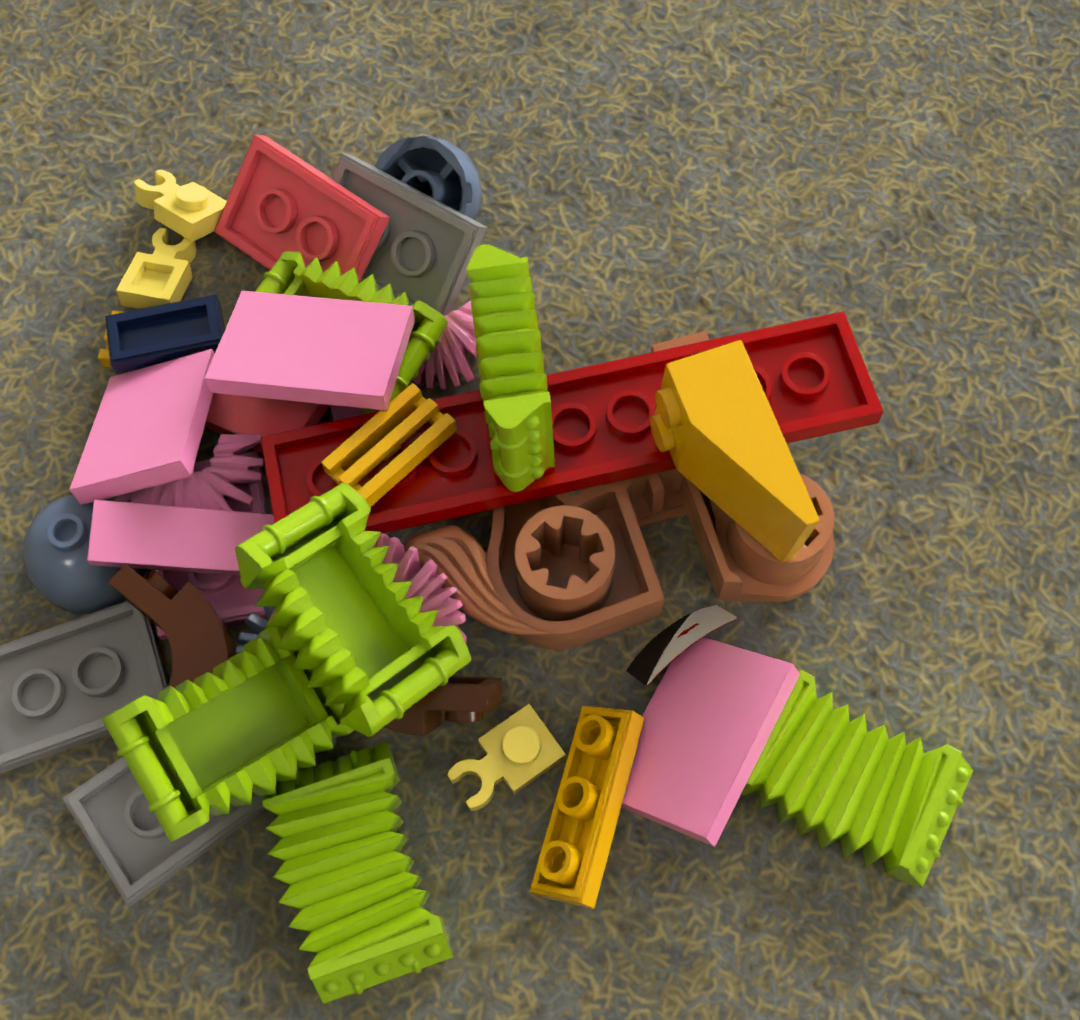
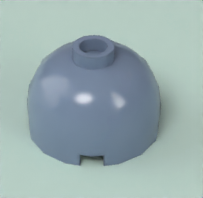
(436, 170)
(57, 559)

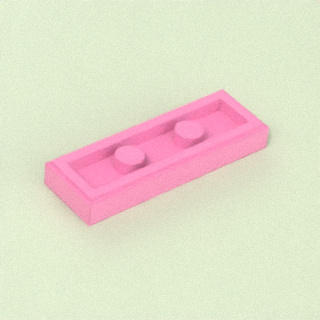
(170, 537)

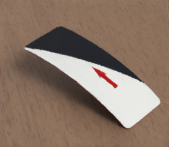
(675, 640)

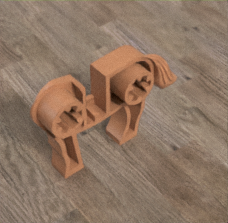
(580, 566)

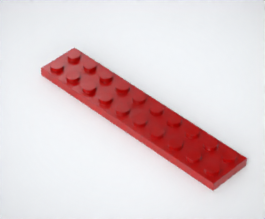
(598, 425)

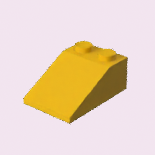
(732, 447)

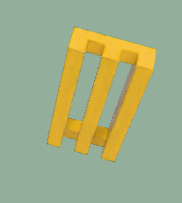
(375, 429)

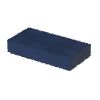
(163, 332)

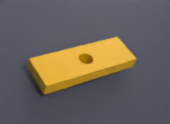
(587, 806)

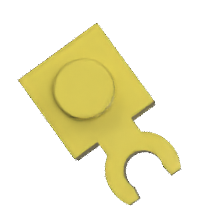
(184, 209)
(158, 276)
(515, 752)

